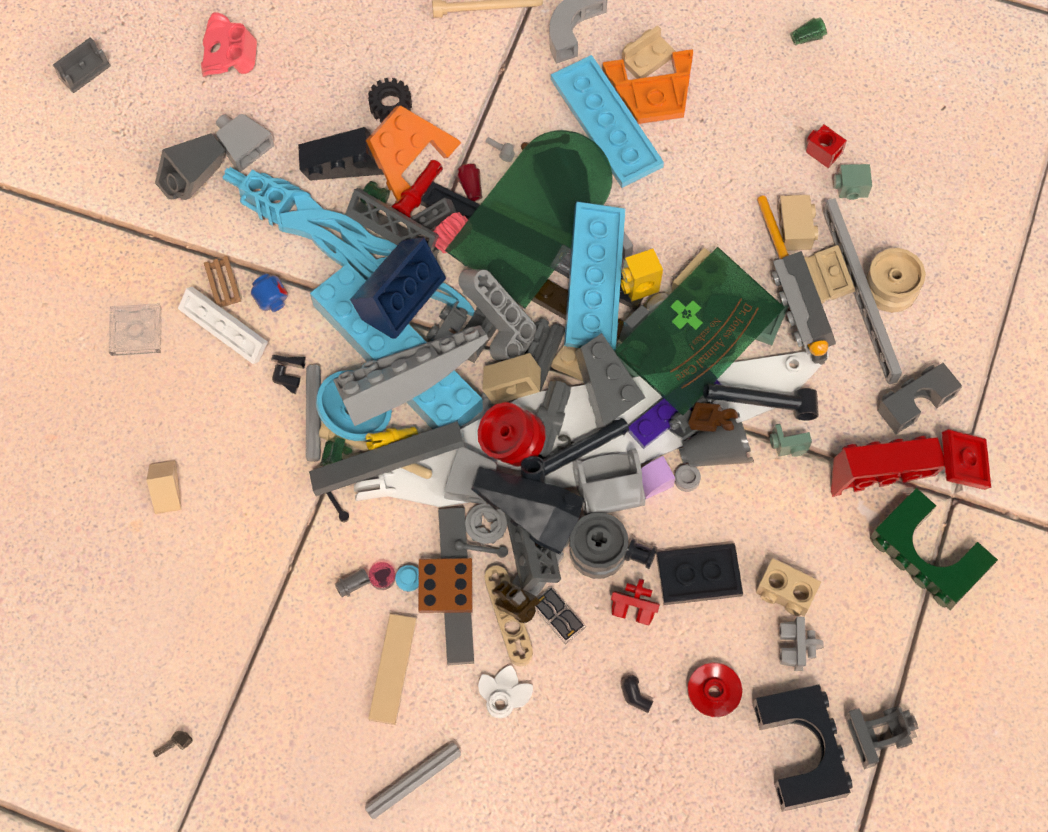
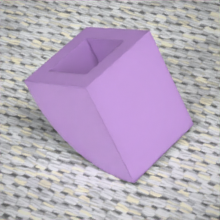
(657, 477)

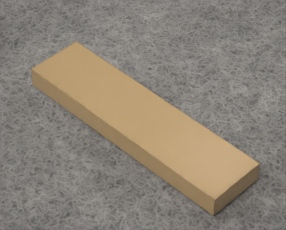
(392, 669)

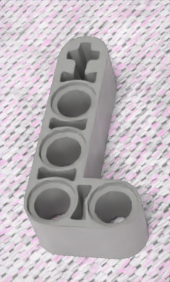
(514, 326)

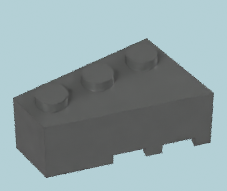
(607, 381)

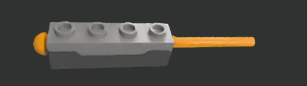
(798, 292)

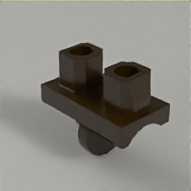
(516, 601)

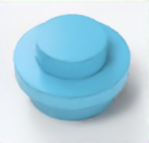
(407, 578)

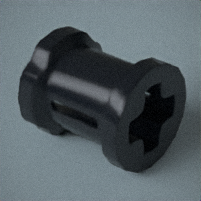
(641, 553)

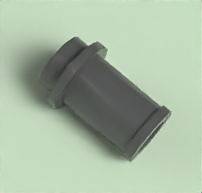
(352, 583)

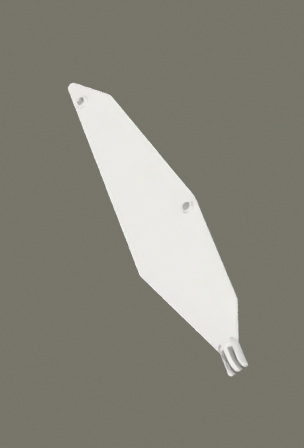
(762, 374)

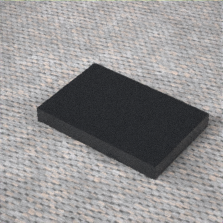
(699, 574)

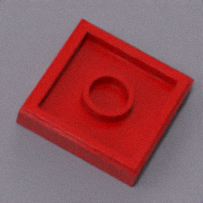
(966, 459)

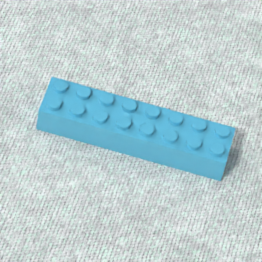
(438, 406)

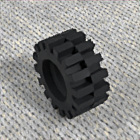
(384, 90)

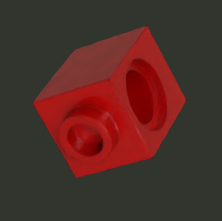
(825, 154)

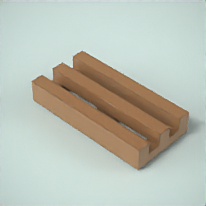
(217, 264)

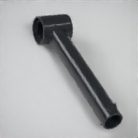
(803, 401)
(536, 468)

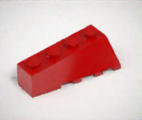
(886, 463)

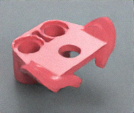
(236, 47)

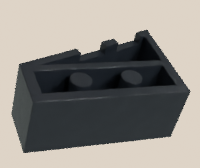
(338, 156)

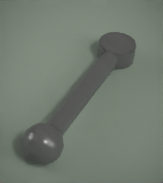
(501, 552)

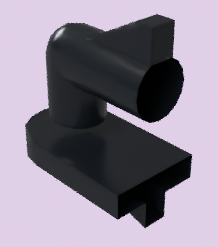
(279, 376)

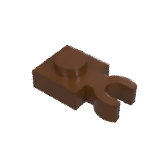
(709, 416)

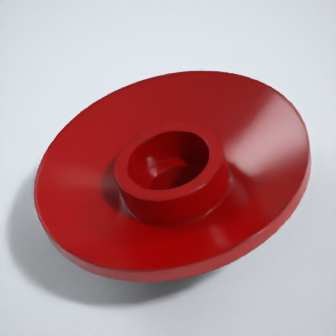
(719, 677)

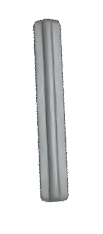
(312, 415)
(413, 780)

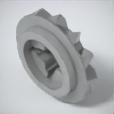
(474, 520)

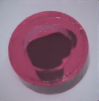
(382, 576)

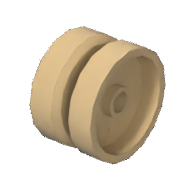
(895, 279)

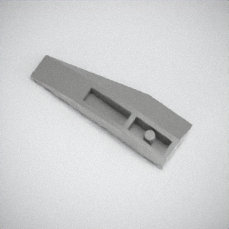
(404, 375)

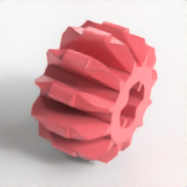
(448, 230)

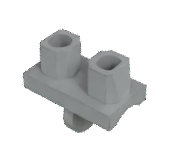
(797, 655)

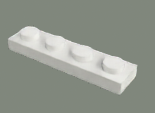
(222, 325)

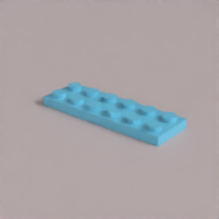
(607, 120)
(594, 274)

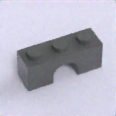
(935, 384)

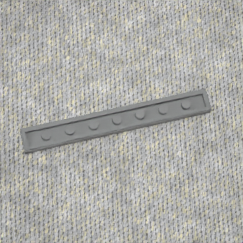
(863, 293)

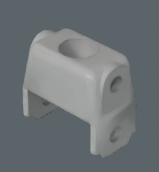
(610, 482)

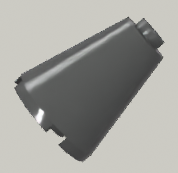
(717, 447)

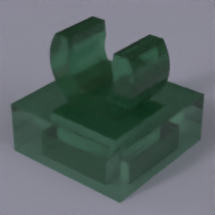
(333, 451)

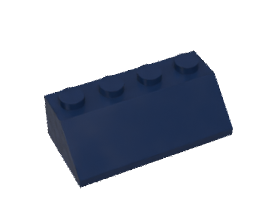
(399, 287)

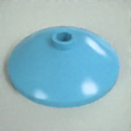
(334, 415)

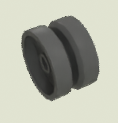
(598, 530)

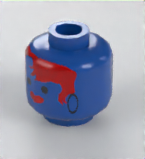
(269, 293)

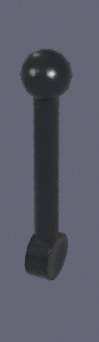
(343, 515)

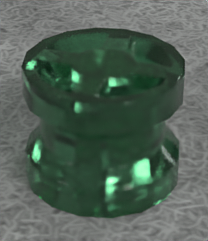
(379, 193)

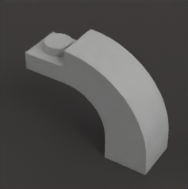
(564, 19)

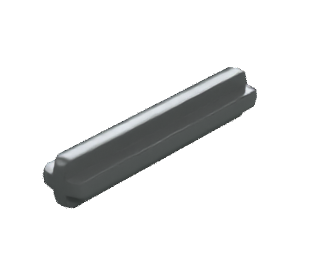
(549, 351)

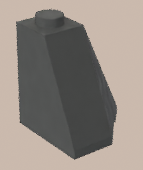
(188, 166)

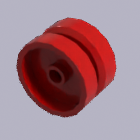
(511, 433)

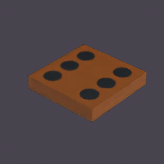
(445, 586)

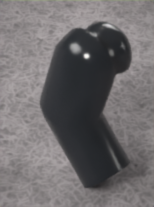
(632, 694)

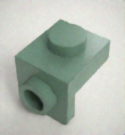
(794, 445)

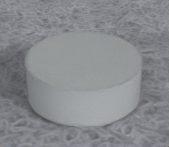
(687, 478)

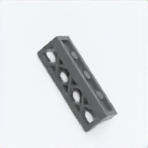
(387, 226)
(527, 560)

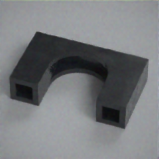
(809, 709)

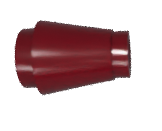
(470, 181)

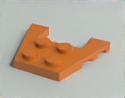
(655, 96)
(401, 140)

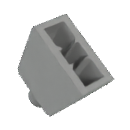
(243, 140)
(463, 474)

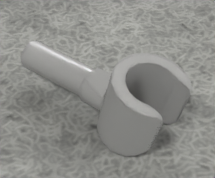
(506, 150)

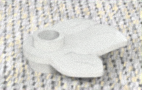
(505, 689)

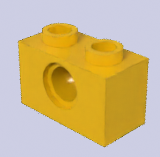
(641, 275)

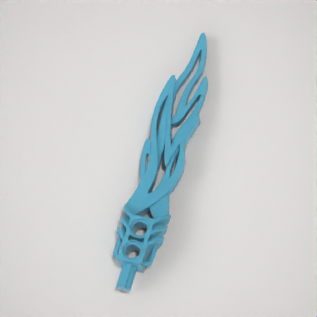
(307, 218)

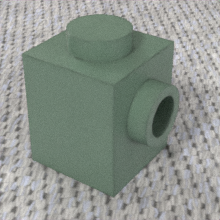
(853, 181)

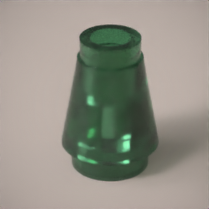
(809, 31)

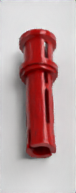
(411, 197)

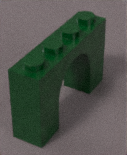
(945, 583)

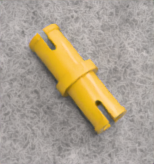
(389, 436)

